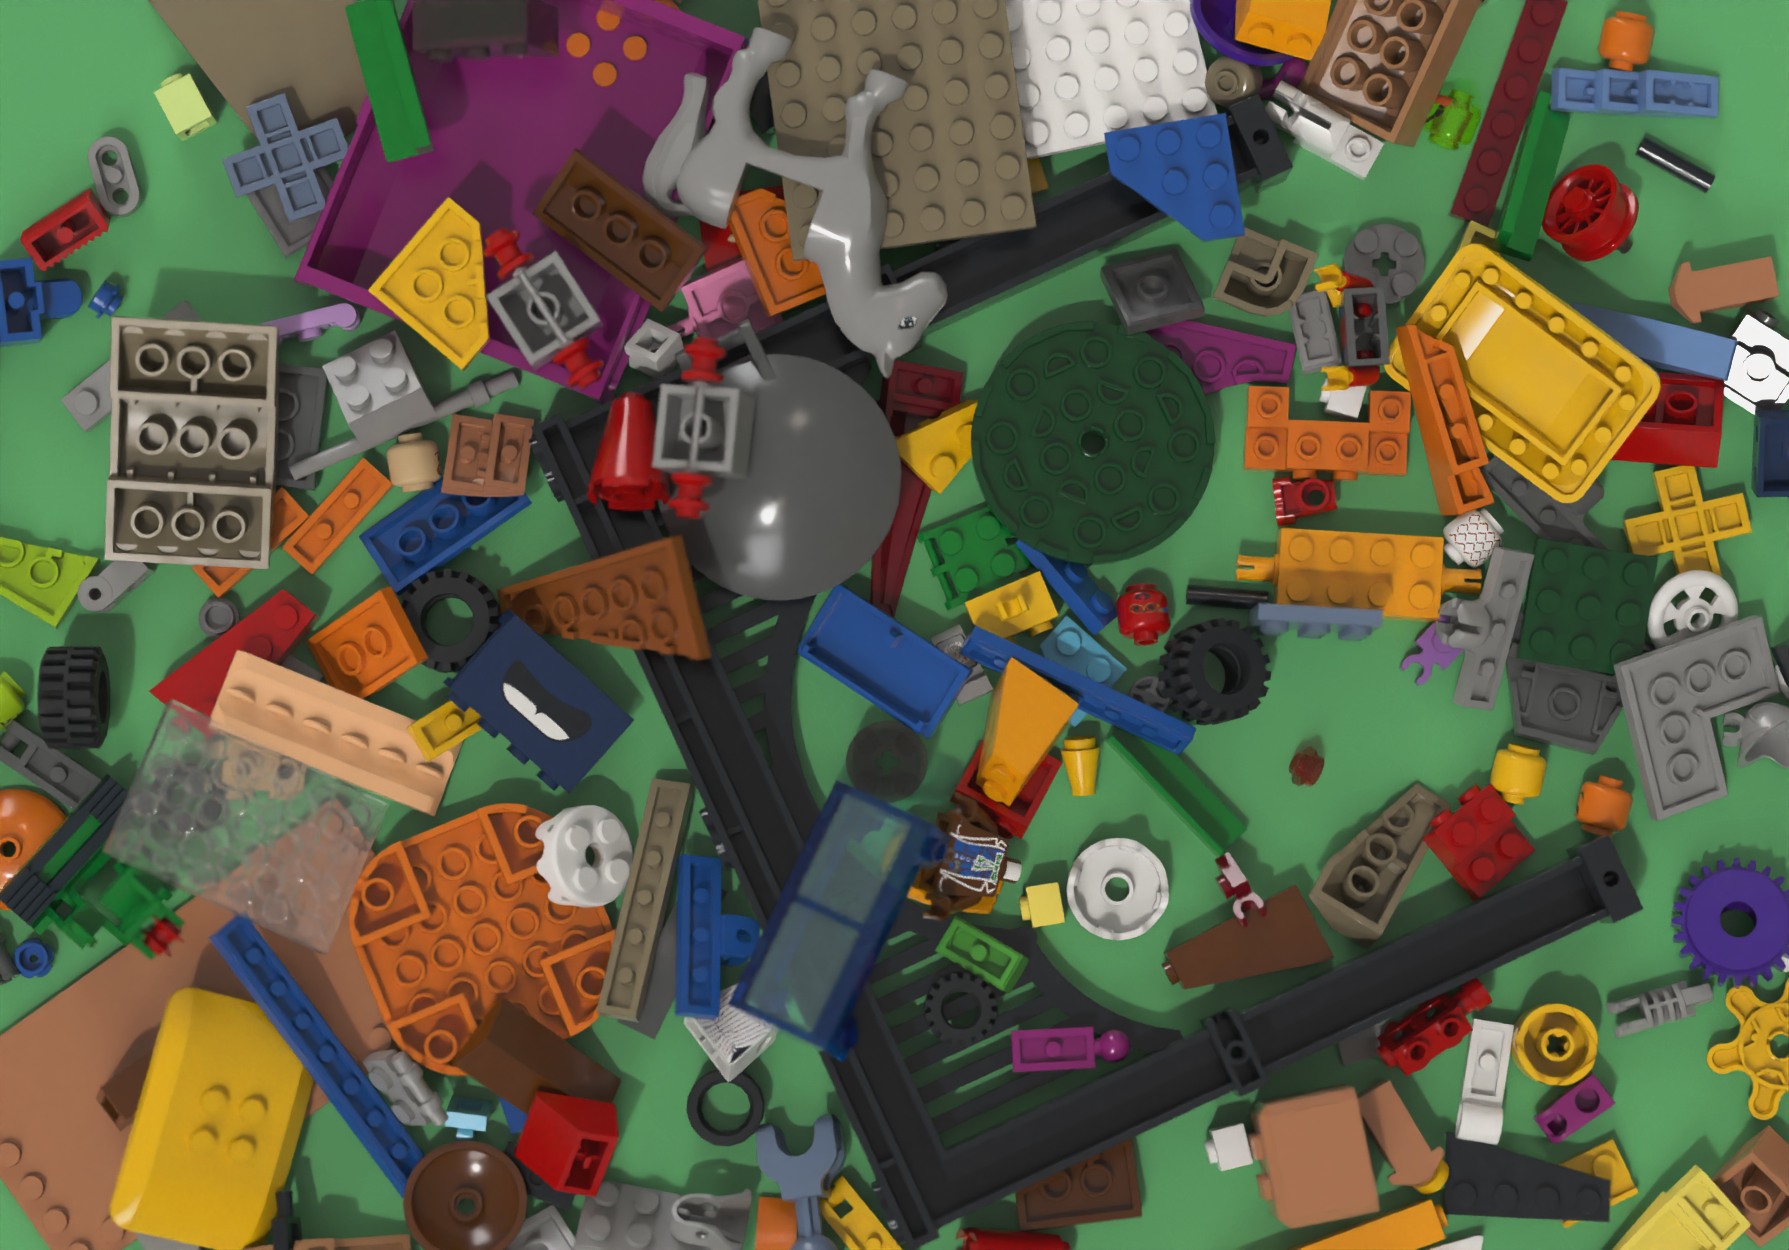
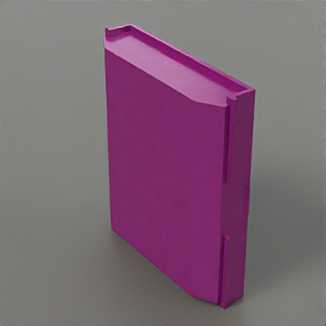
(499, 144)

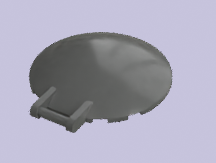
(815, 485)

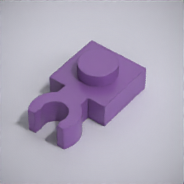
(1432, 652)

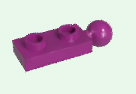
(1065, 1048)

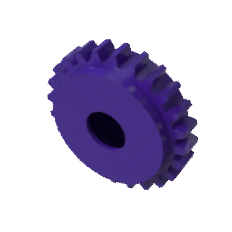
(1711, 945)

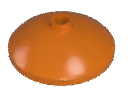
(27, 822)

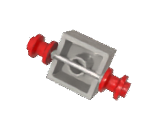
(544, 309)
(702, 430)

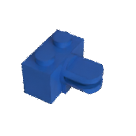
(31, 301)

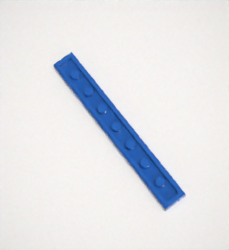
(318, 1049)

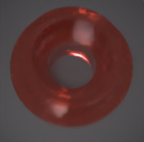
(1306, 767)

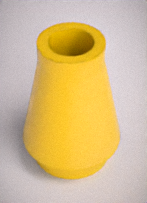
(1081, 763)

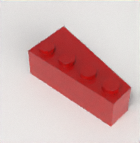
(267, 633)

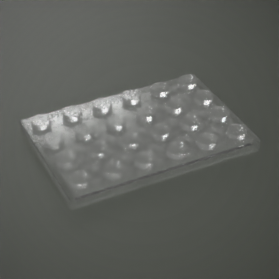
(246, 827)

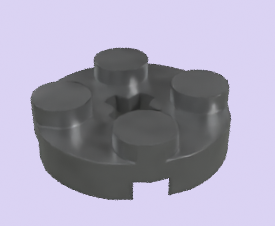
(1399, 247)

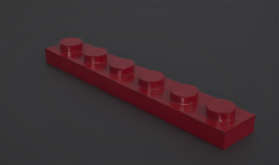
(1507, 110)

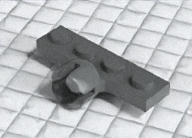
(1541, 512)

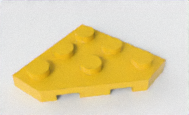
(441, 284)

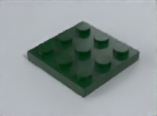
(1585, 606)

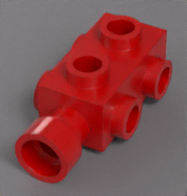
(1429, 1036)

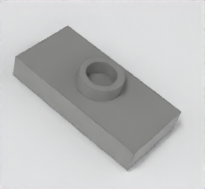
(1314, 332)

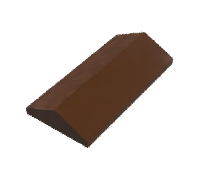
(619, 230)
(522, 1056)

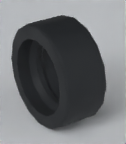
(735, 1136)

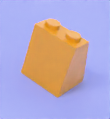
(1283, 25)
(1020, 730)

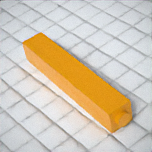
(1398, 1229)

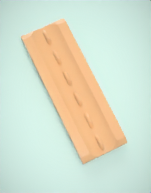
(332, 732)

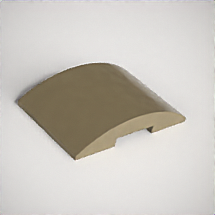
(274, 49)
(192, 442)

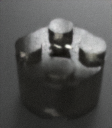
(904, 747)

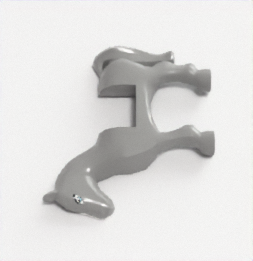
(850, 213)

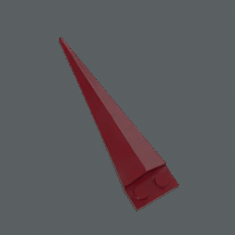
(906, 399)

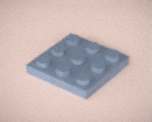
(1314, 621)

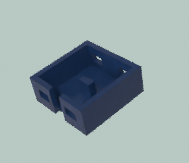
(1770, 453)

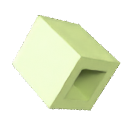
(184, 106)

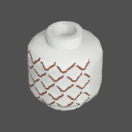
(1472, 537)

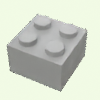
(379, 390)

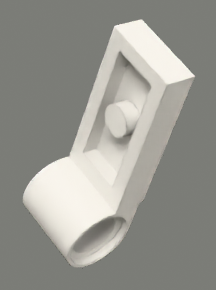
(1484, 1082)

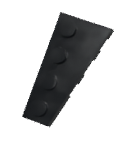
(1515, 1185)

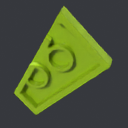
(42, 578)

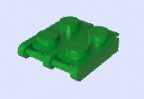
(974, 556)

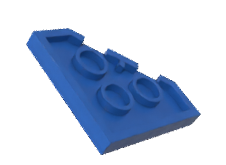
(1183, 172)

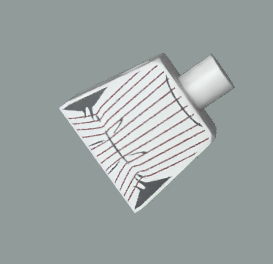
(730, 1039)

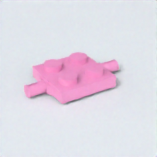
(721, 301)

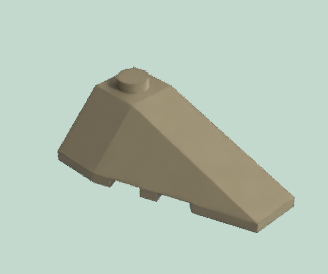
(1372, 871)

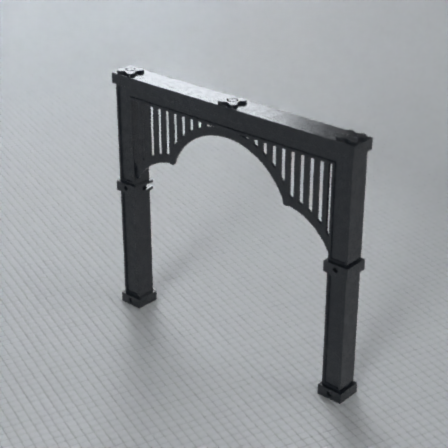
(766, 814)

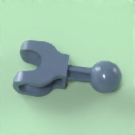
(806, 1176)

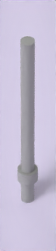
(476, 394)

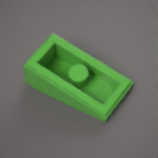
(982, 955)

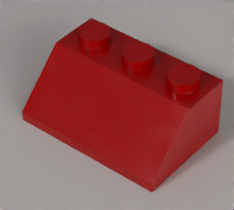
(1680, 424)

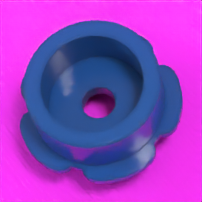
(106, 299)
(33, 947)

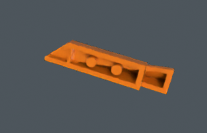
(1445, 422)

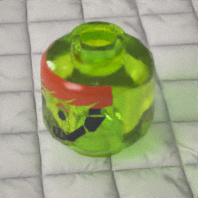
(1452, 120)

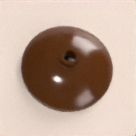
(459, 1174)

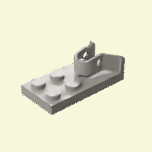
(660, 1220)

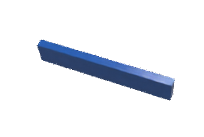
(1092, 696)

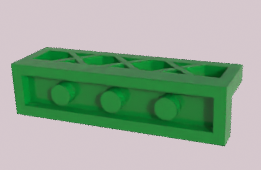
(1531, 180)

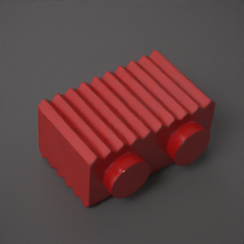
(65, 230)

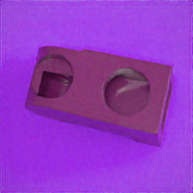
(1573, 1108)

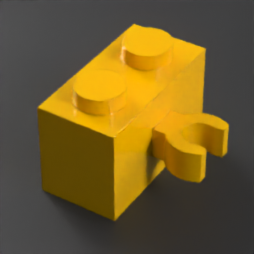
(1014, 609)

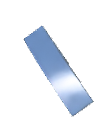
(1635, 93)
(1666, 344)

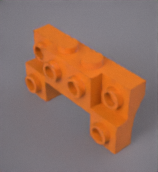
(1326, 447)

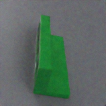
(389, 79)
(1179, 790)

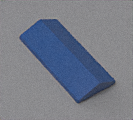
(433, 532)

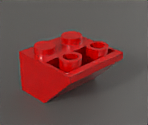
(568, 1141)

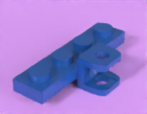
(705, 937)

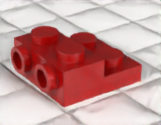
(1014, 819)
(1478, 840)

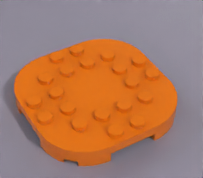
(467, 920)

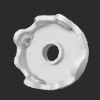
(564, 858)
(1146, 884)

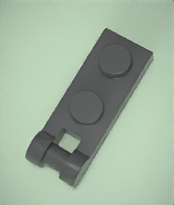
(47, 767)

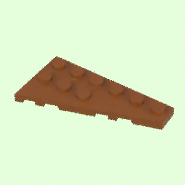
(619, 600)

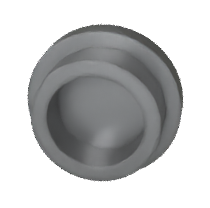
(218, 617)

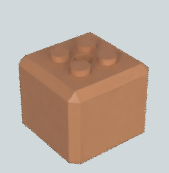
(1313, 1156)

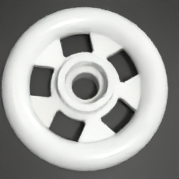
(1693, 584)

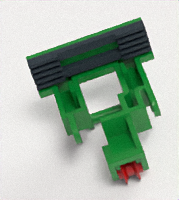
(50, 882)

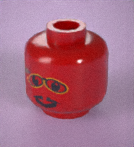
(1143, 614)

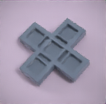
(286, 157)

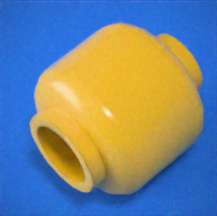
(1518, 773)

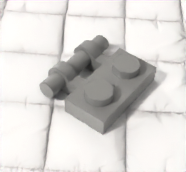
(405, 1088)

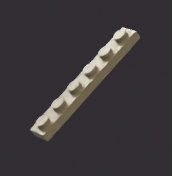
(645, 900)

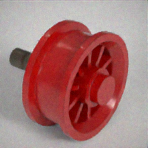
(1591, 213)

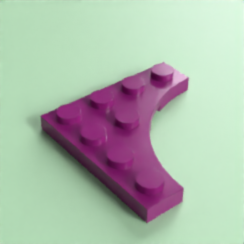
(1225, 356)

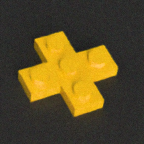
(1686, 522)

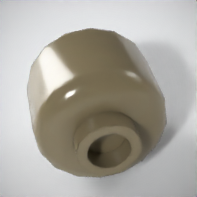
(1232, 81)

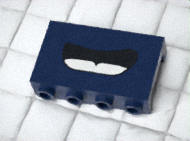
(538, 704)

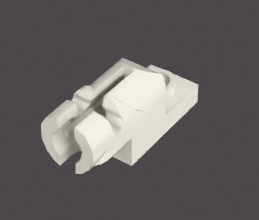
(1324, 131)

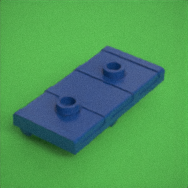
(884, 661)

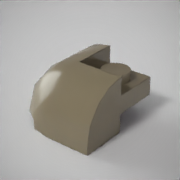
(1264, 274)

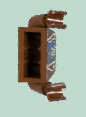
(972, 861)

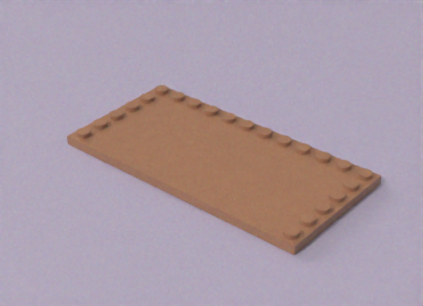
(54, 1135)

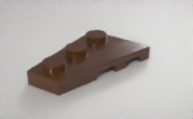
(1083, 1194)

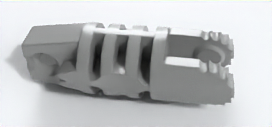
(1660, 1006)

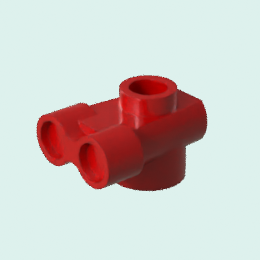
(1293, 498)

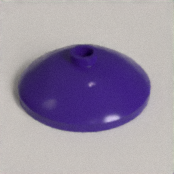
(1217, 26)

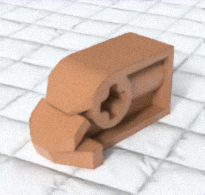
(1722, 287)
(1397, 1136)

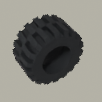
(451, 585)
(1242, 665)
(74, 697)

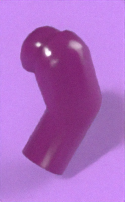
(1290, 72)

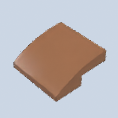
(487, 456)

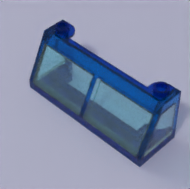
(835, 919)

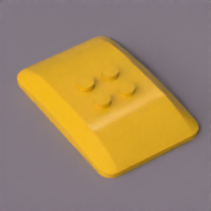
(1540, 376)
(212, 1126)

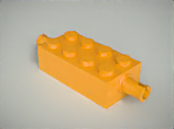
(1360, 572)

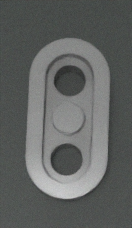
(114, 178)

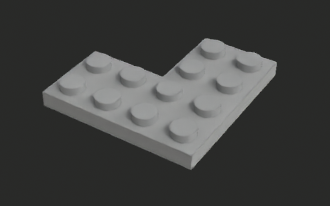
(1670, 705)

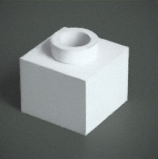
(653, 349)
(1343, 403)
(1228, 1146)

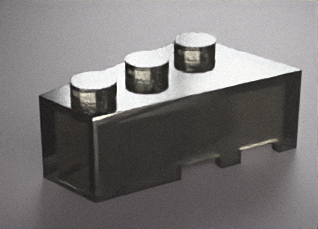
(484, 29)

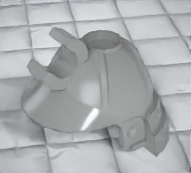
(1759, 734)

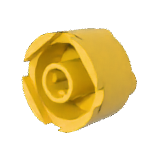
(1576, 1049)

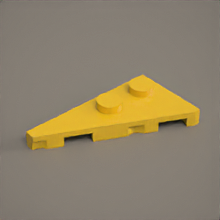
(939, 446)

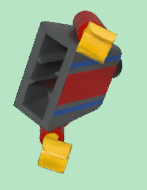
(1361, 329)

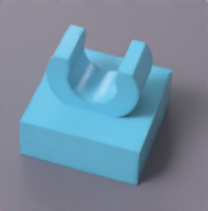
(468, 1116)

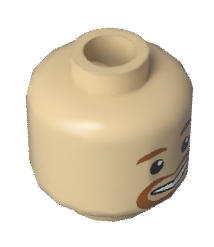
(414, 463)

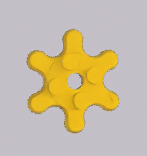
(1751, 1048)

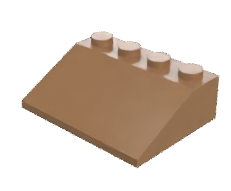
(1387, 62)

